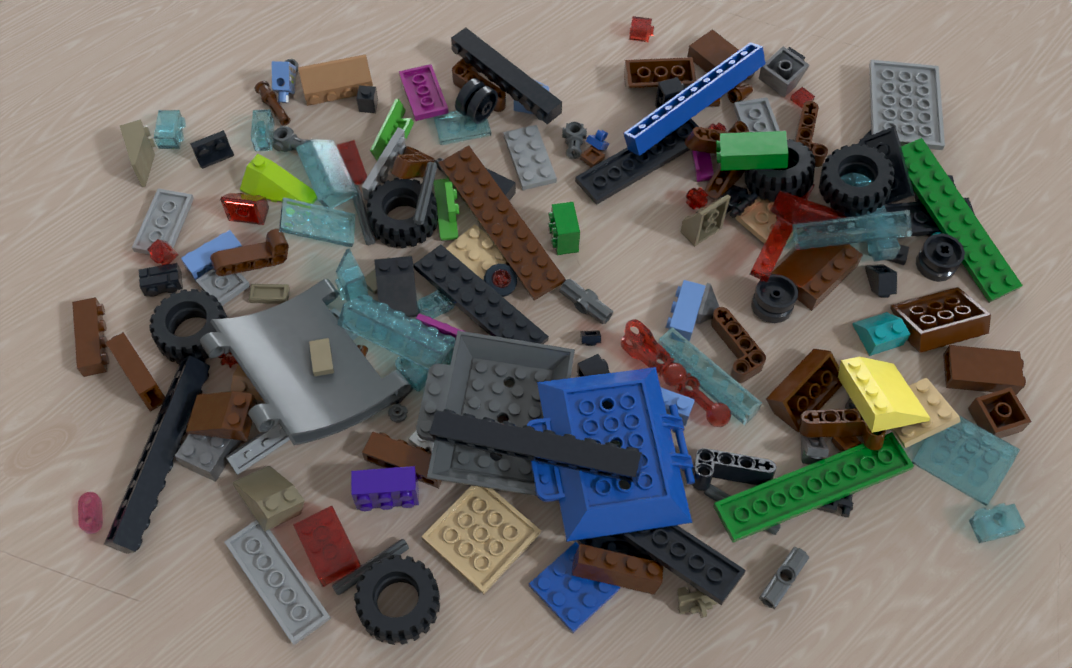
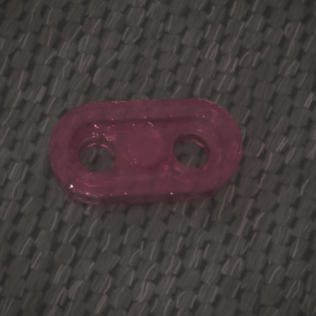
(88, 511)

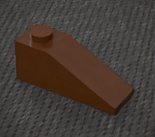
(722, 181)

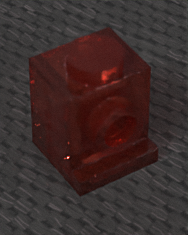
(162, 252)

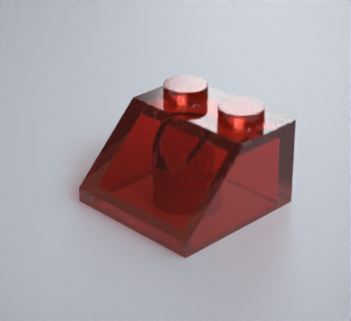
(245, 208)

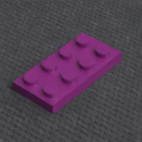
(423, 92)

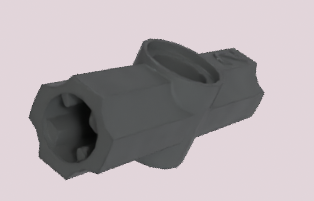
(586, 301)
(777, 587)

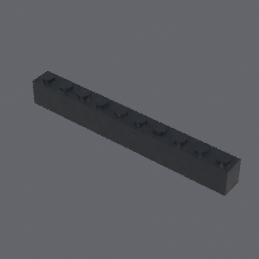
(537, 446)
(157, 457)

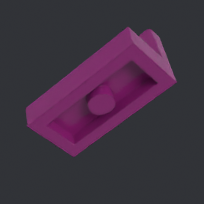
(702, 166)

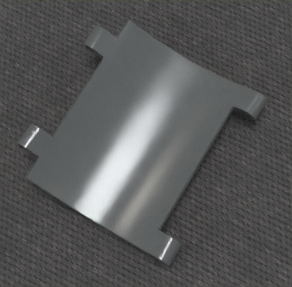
(278, 362)

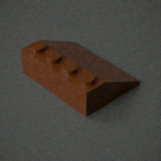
(818, 271)
(942, 319)

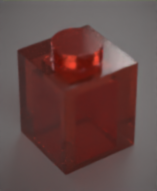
(641, 29)

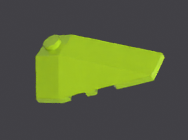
(273, 182)

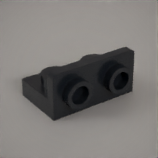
(212, 149)

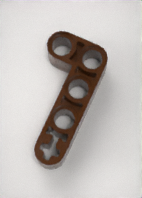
(463, 72)
(806, 130)
(705, 139)
(411, 164)
(252, 257)
(725, 322)
(839, 423)

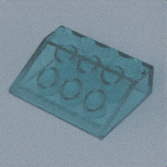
(967, 459)

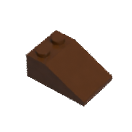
(222, 415)

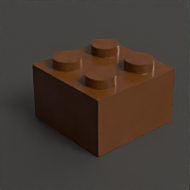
(1000, 413)

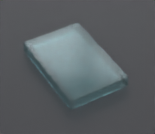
(456, 128)

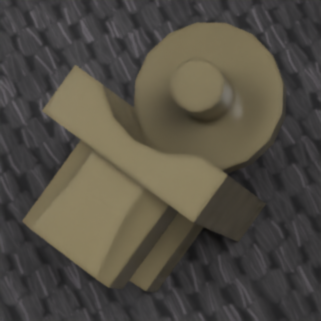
(694, 602)

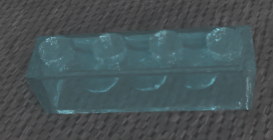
(327, 172)

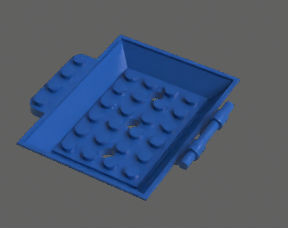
(595, 503)

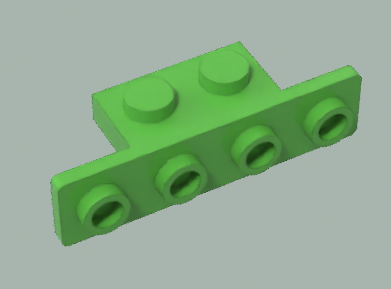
(392, 122)
(446, 209)

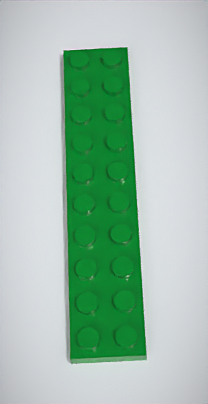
(956, 219)
(811, 487)

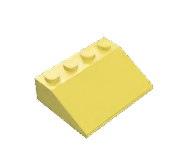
(880, 394)

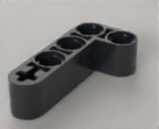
(730, 467)

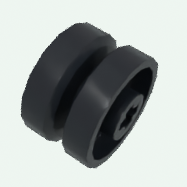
(476, 101)
(940, 257)
(774, 299)

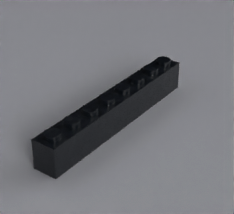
(506, 76)

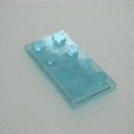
(317, 222)

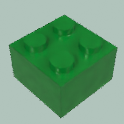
(564, 228)

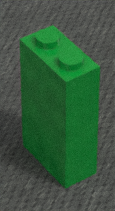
(752, 150)

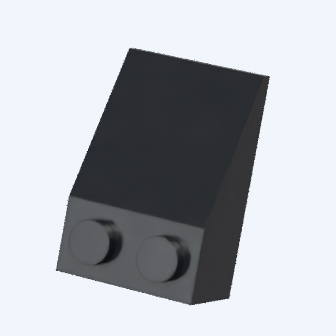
(397, 284)

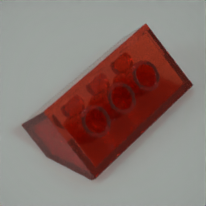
(801, 210)

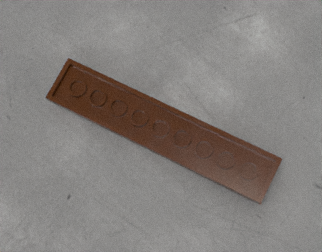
(502, 223)

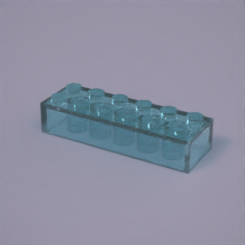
(396, 332)

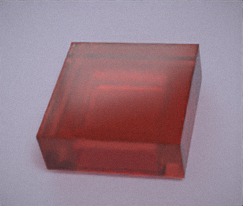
(802, 96)

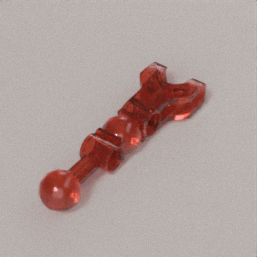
(674, 374)

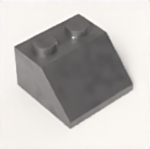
(783, 71)

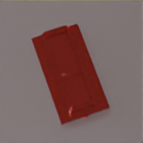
(353, 161)

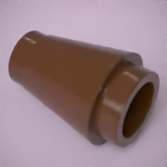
(739, 93)

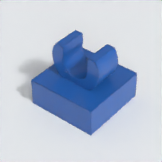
(598, 140)

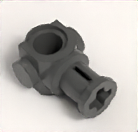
(574, 137)
(286, 140)

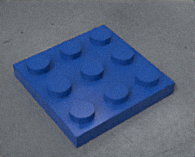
(570, 596)

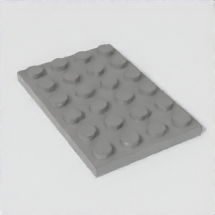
(907, 99)

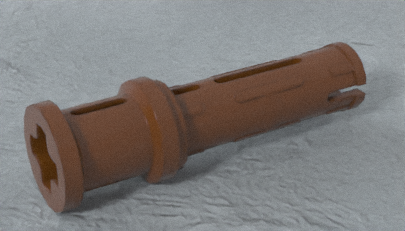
(269, 98)

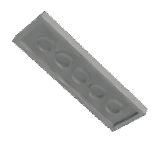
(277, 581)

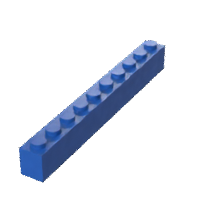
(694, 98)

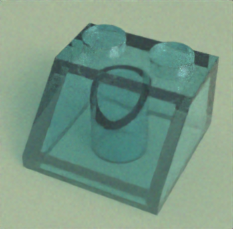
(350, 279)

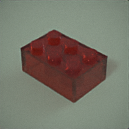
(327, 546)

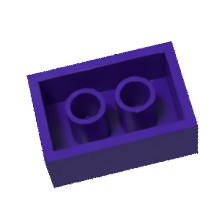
(385, 488)

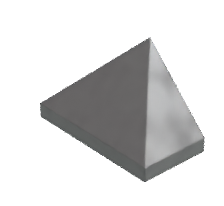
(708, 305)

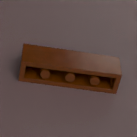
(90, 337)
(398, 453)
(617, 569)

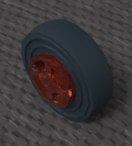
(505, 276)

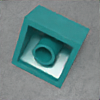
(881, 332)

